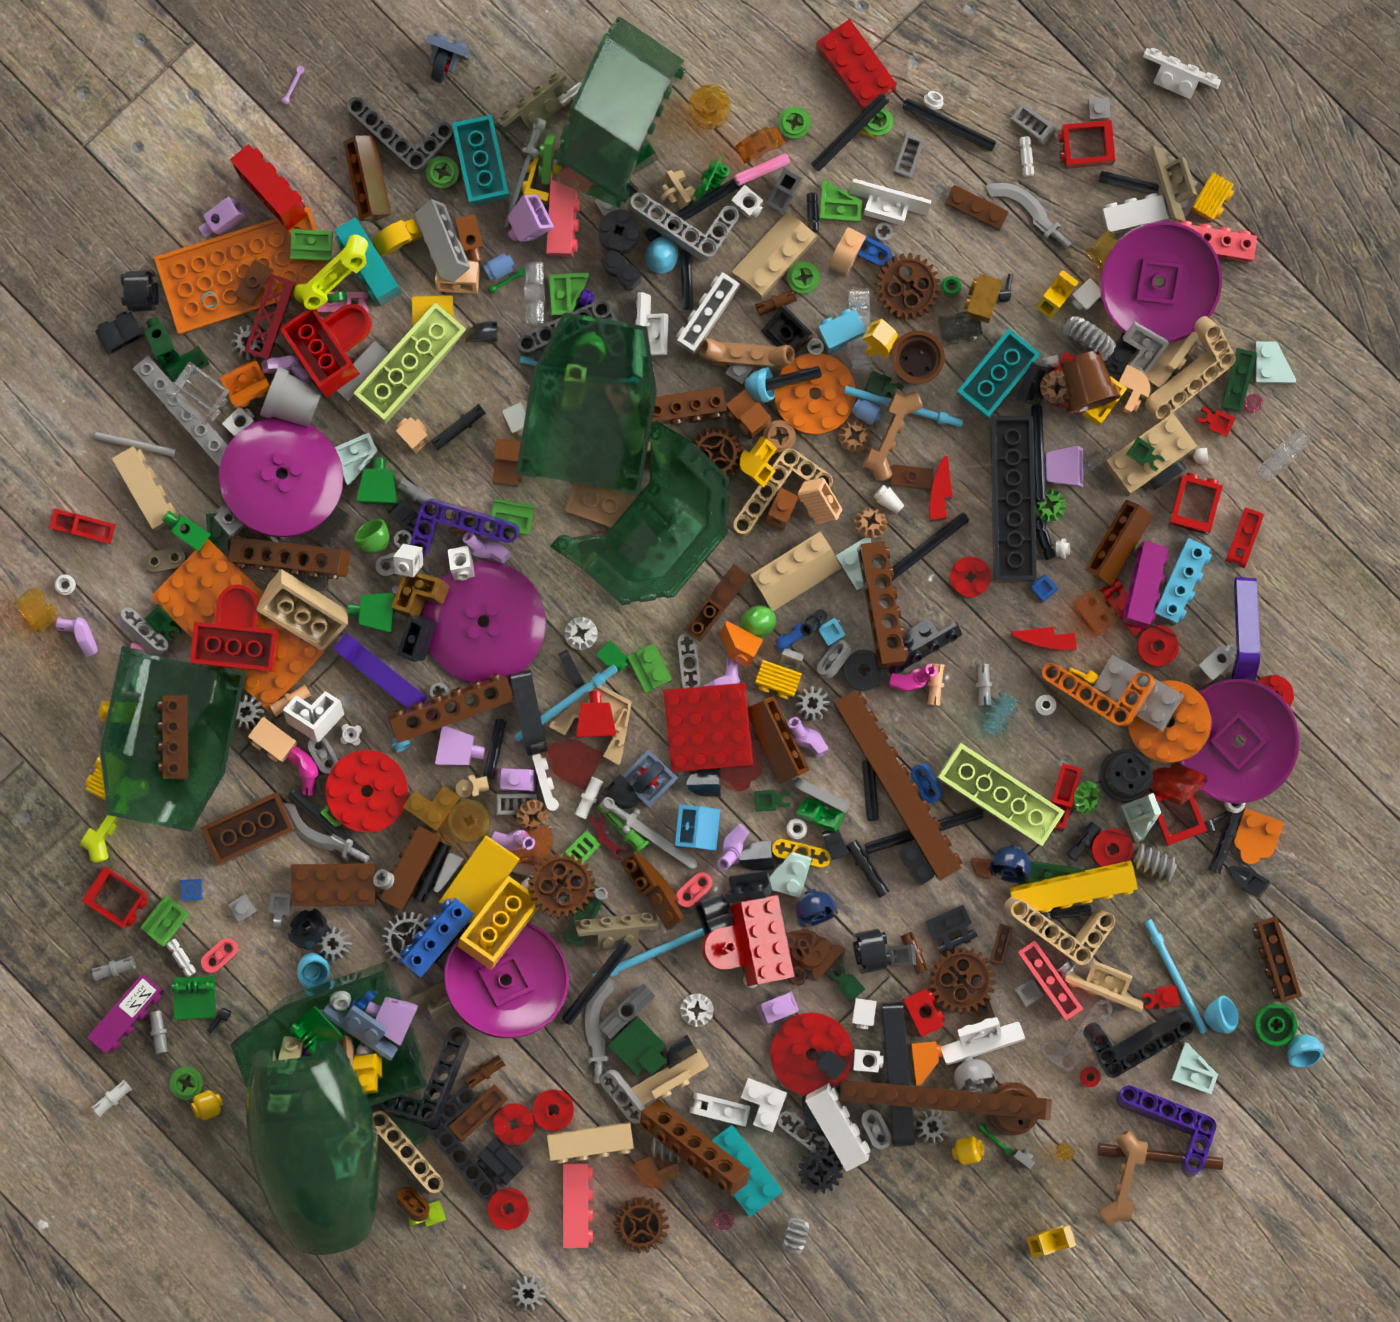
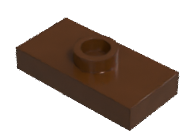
(253, 282)
(911, 477)

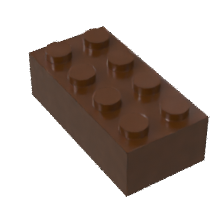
(248, 829)
(333, 884)

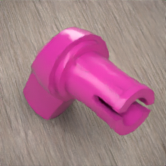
(913, 680)
(306, 767)

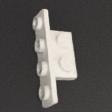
(1178, 76)
(888, 203)
(656, 324)
(981, 1039)

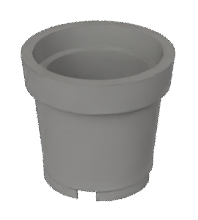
(290, 399)

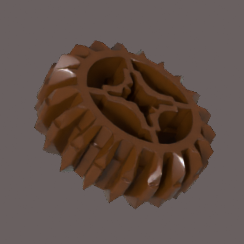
(724, 439)
(629, 1238)

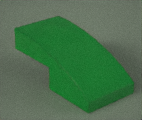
(819, 815)

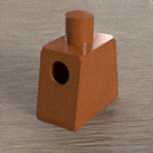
(467, 227)
(782, 508)

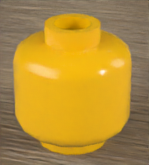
(206, 1105)
(968, 1150)

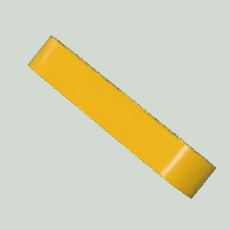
(815, 862)

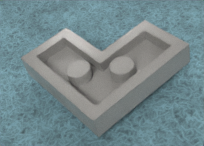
(1149, 347)

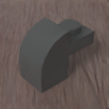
(784, 190)

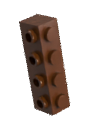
(367, 178)
(690, 406)
(1118, 542)
(174, 737)
(777, 740)
(411, 867)
(1277, 958)

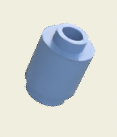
(499, 266)
(867, 411)

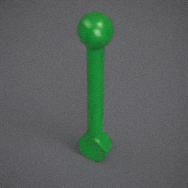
(522, 272)
(1007, 1151)

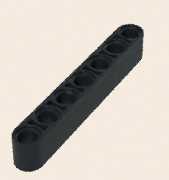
(897, 1070)

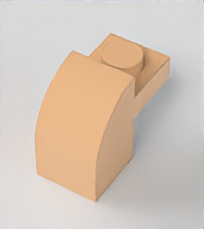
(846, 251)
(1137, 385)

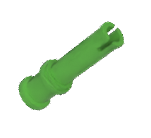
(633, 837)

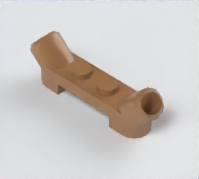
(749, 355)
(876, 459)
(1135, 1153)

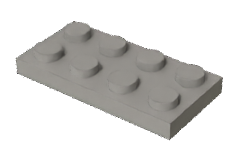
(1158, 705)

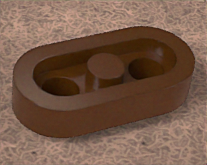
(415, 1207)

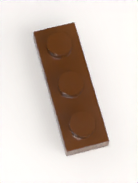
(976, 207)
(478, 1112)

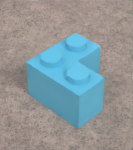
(840, 331)

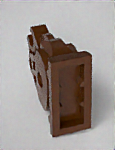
(815, 950)

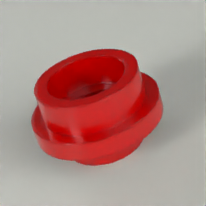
(1083, 1074)

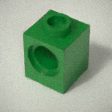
(611, 654)

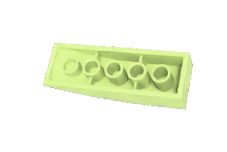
(409, 363)
(1000, 794)

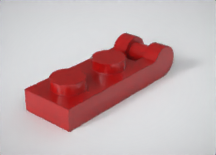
(1245, 536)
(1119, 603)

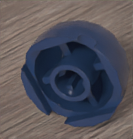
(1011, 864)
(815, 908)

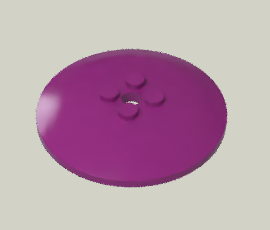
(1189, 274)
(275, 504)
(514, 626)
(1269, 745)
(512, 1011)

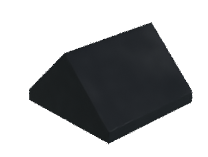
(787, 329)

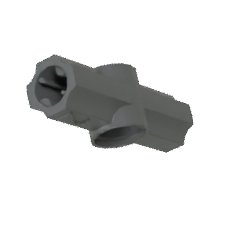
(636, 1001)

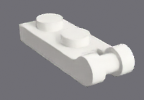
(545, 783)
(720, 1109)

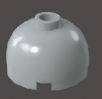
(973, 1075)

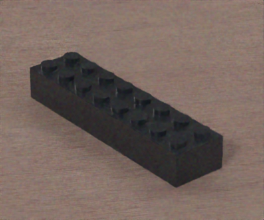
(1013, 499)

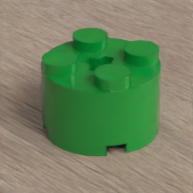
(1265, 1016)

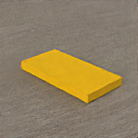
(481, 876)

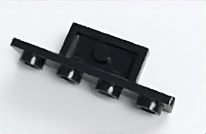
(924, 640)

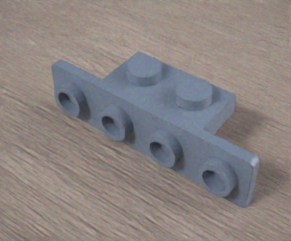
(363, 1028)

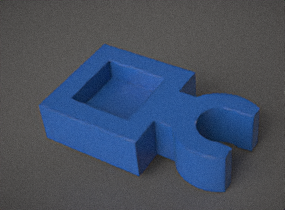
(363, 1001)

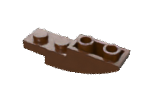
(717, 602)
(653, 886)

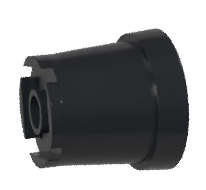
(1117, 787)

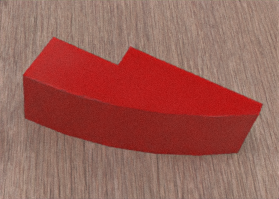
(940, 490)
(81, 526)
(1045, 639)
(1064, 792)

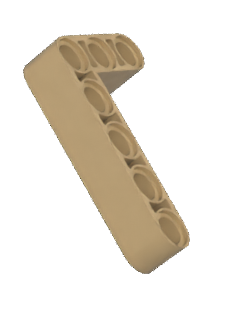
(1197, 374)
(774, 485)
(1057, 934)
(415, 1156)

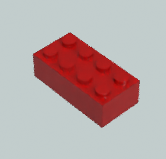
(855, 64)
(269, 187)

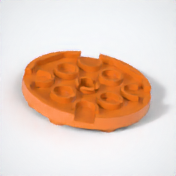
(820, 414)
(1184, 737)

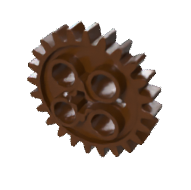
(917, 270)
(577, 895)
(976, 968)

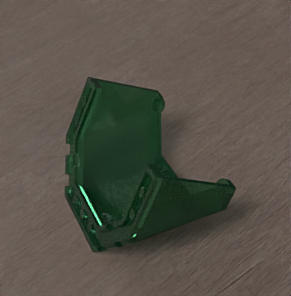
(615, 113)
(662, 531)

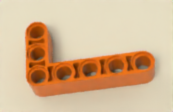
(1097, 696)

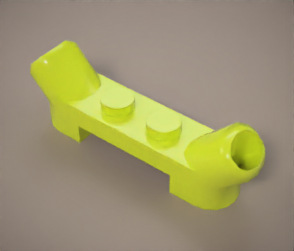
(348, 260)
(95, 840)

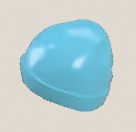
(661, 255)
(756, 385)
(312, 970)
(1222, 1015)
(1304, 1051)

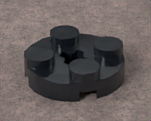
(855, 662)
(317, 928)

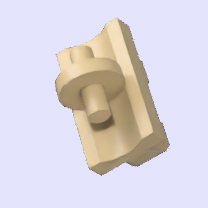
(674, 190)
(465, 788)

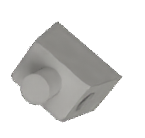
(1213, 664)

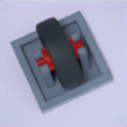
(445, 55)
(649, 778)

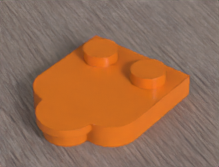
(1256, 836)

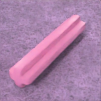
(762, 169)

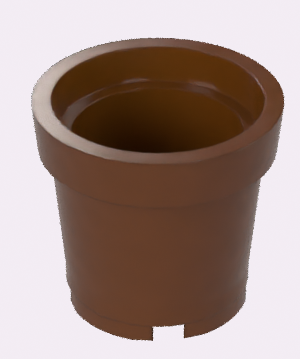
(909, 346)
(1088, 383)
(1010, 1125)

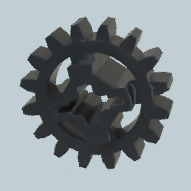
(812, 1171)

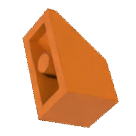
(740, 644)
(924, 1059)

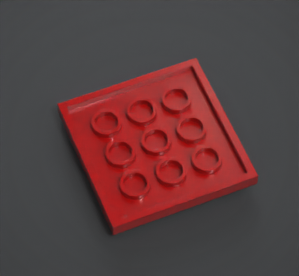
(708, 727)

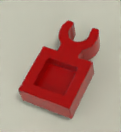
(1219, 422)
(1164, 996)

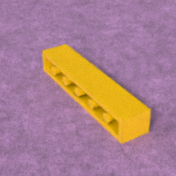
(1077, 887)

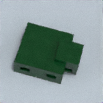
(639, 1047)

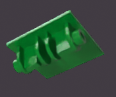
(711, 178)
(194, 997)
(314, 1028)

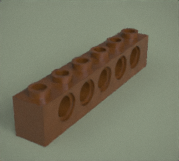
(242, 548)
(885, 656)
(501, 695)
(694, 1148)

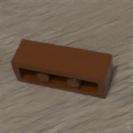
(1000, 944)

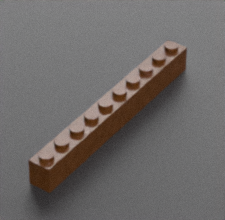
(897, 785)
(946, 1099)

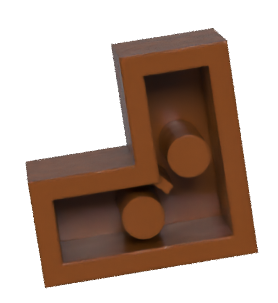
(748, 413)
(506, 461)

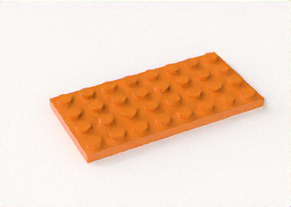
(221, 266)
(192, 597)

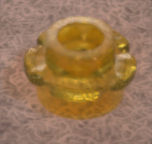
(1065, 1151)

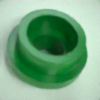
(953, 280)

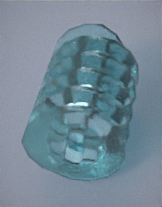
(999, 714)

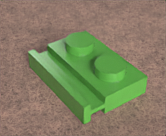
(311, 245)
(514, 512)
(649, 668)
(164, 920)

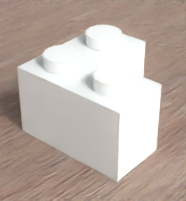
(314, 719)
(768, 1098)

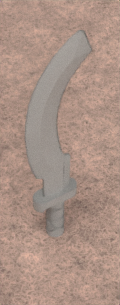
(1032, 205)
(323, 841)
(593, 1031)

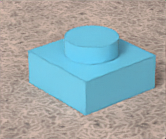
(831, 631)

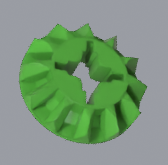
(789, 115)
(885, 124)
(438, 164)
(808, 269)
(1058, 508)
(1083, 790)
(177, 1087)

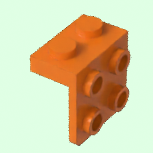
(245, 383)

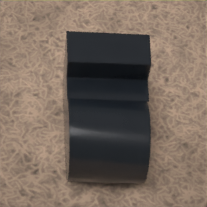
(834, 844)

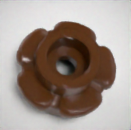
(801, 979)

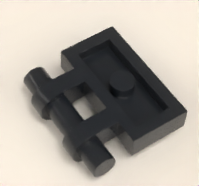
(1030, 388)
(949, 922)

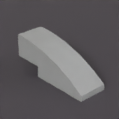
(365, 365)

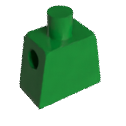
(378, 485)
(192, 535)
(375, 611)

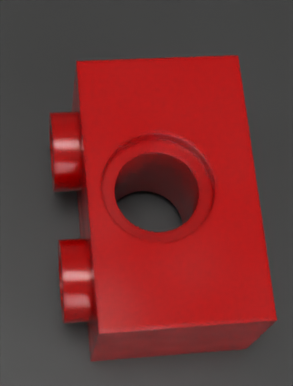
(914, 1003)

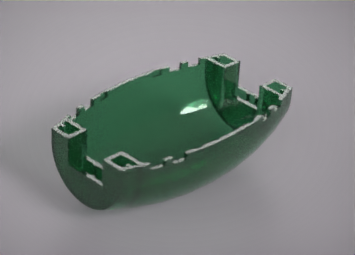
(314, 1147)

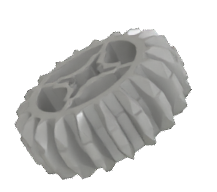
(1088, 337)
(393, 932)

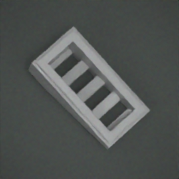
(1045, 136)
(917, 139)
(497, 802)
(449, 868)

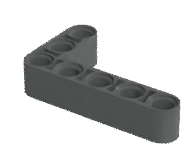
(397, 139)
(539, 344)

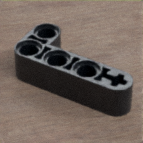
(528, 712)

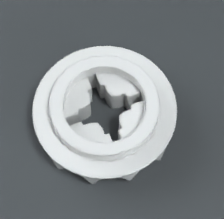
(577, 642)
(704, 1003)

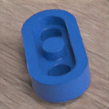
(872, 251)
(787, 641)
(926, 783)

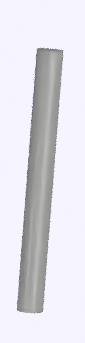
(137, 444)

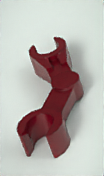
(599, 826)

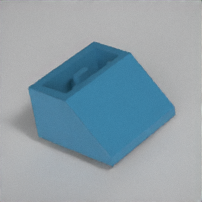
(697, 827)

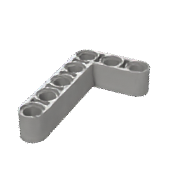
(683, 227)

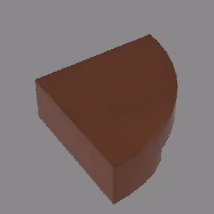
(981, 867)

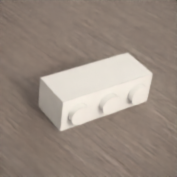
(1134, 213)

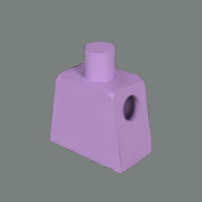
(230, 215)
(529, 219)
(1065, 466)
(457, 748)
(516, 780)
(777, 1008)
(394, 1015)

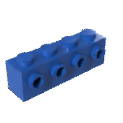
(436, 937)

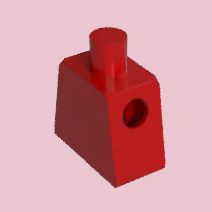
(596, 718)

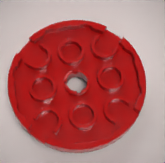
(345, 796)
(798, 1036)

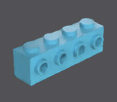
(1181, 581)

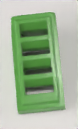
(580, 841)

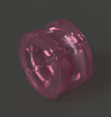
(1247, 401)
(720, 1215)

